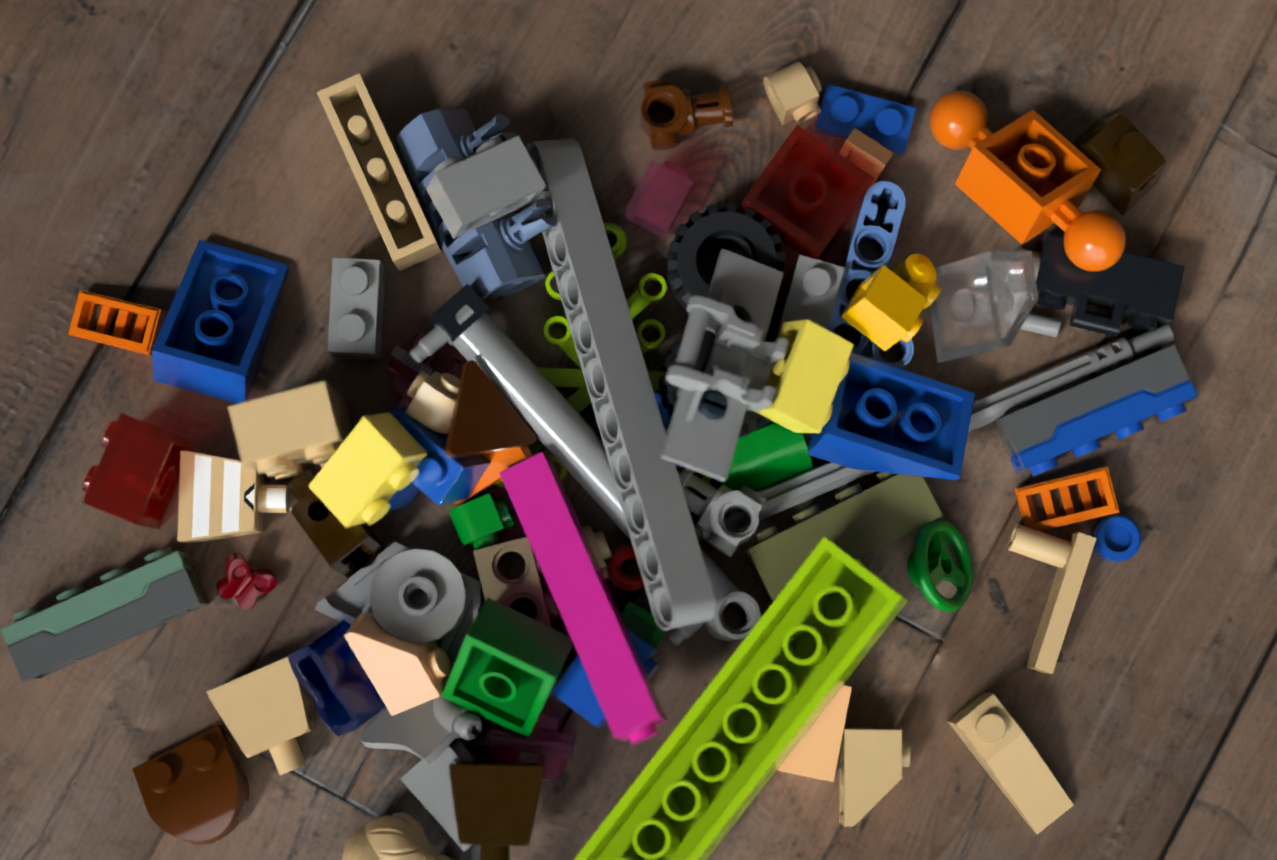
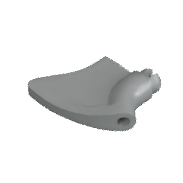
(422, 729)

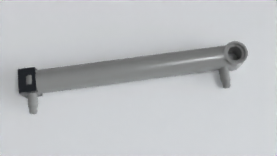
(470, 329)

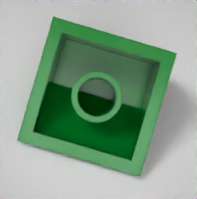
(507, 667)

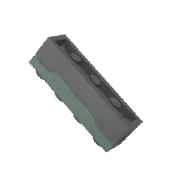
(104, 615)

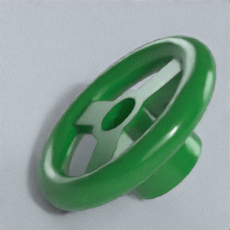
(934, 564)

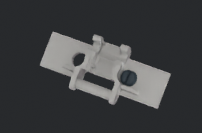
(737, 371)

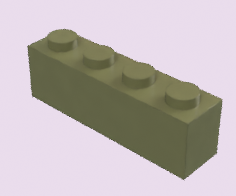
(856, 524)

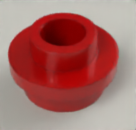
(615, 573)

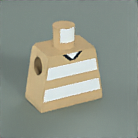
(223, 498)

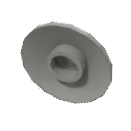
(417, 572)

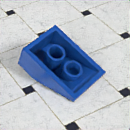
(219, 323)
(895, 422)

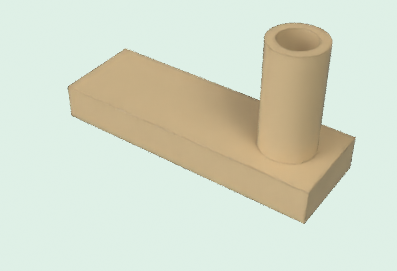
(1072, 561)

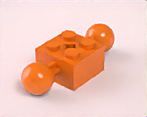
(1028, 179)

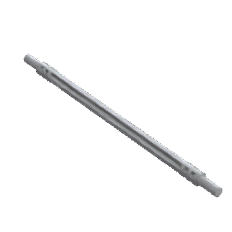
(984, 411)

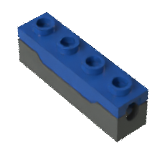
(1096, 409)

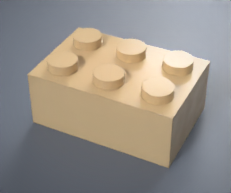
(291, 429)

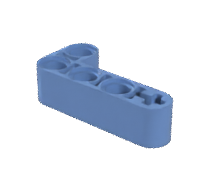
(859, 268)

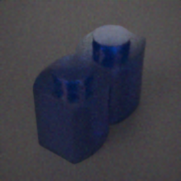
(336, 680)

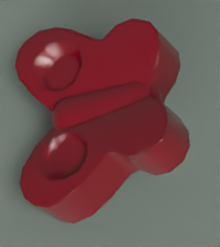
(243, 582)

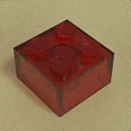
(807, 193)
(136, 472)

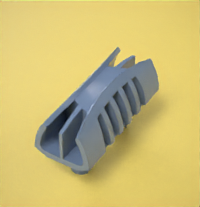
(498, 255)

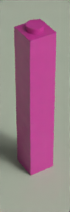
(584, 599)

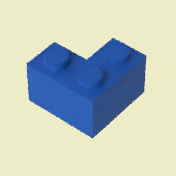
(439, 476)

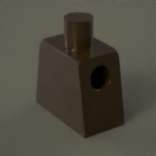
(1126, 160)
(341, 547)
(495, 804)

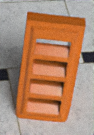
(145, 331)
(1105, 488)

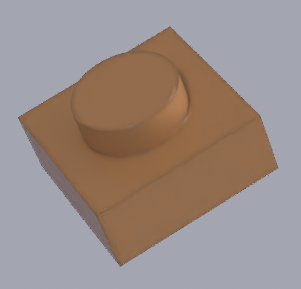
(866, 153)

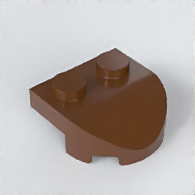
(194, 788)

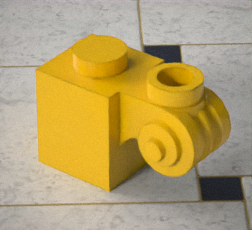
(890, 301)

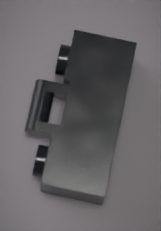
(1131, 289)

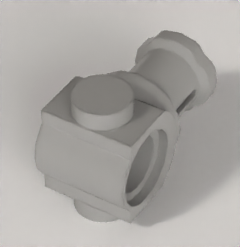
(717, 504)

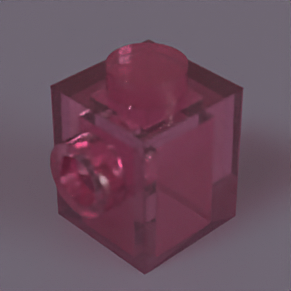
(660, 198)

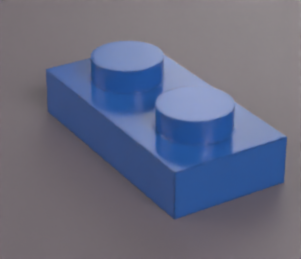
(875, 117)

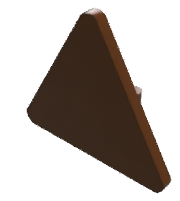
(483, 418)

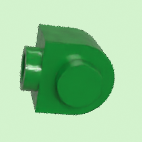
(481, 520)

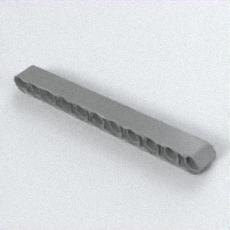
(621, 390)

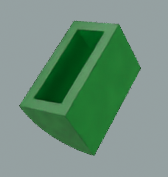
(767, 458)

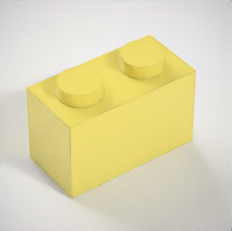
(807, 376)
(368, 470)

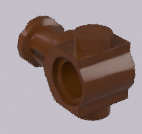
(687, 109)

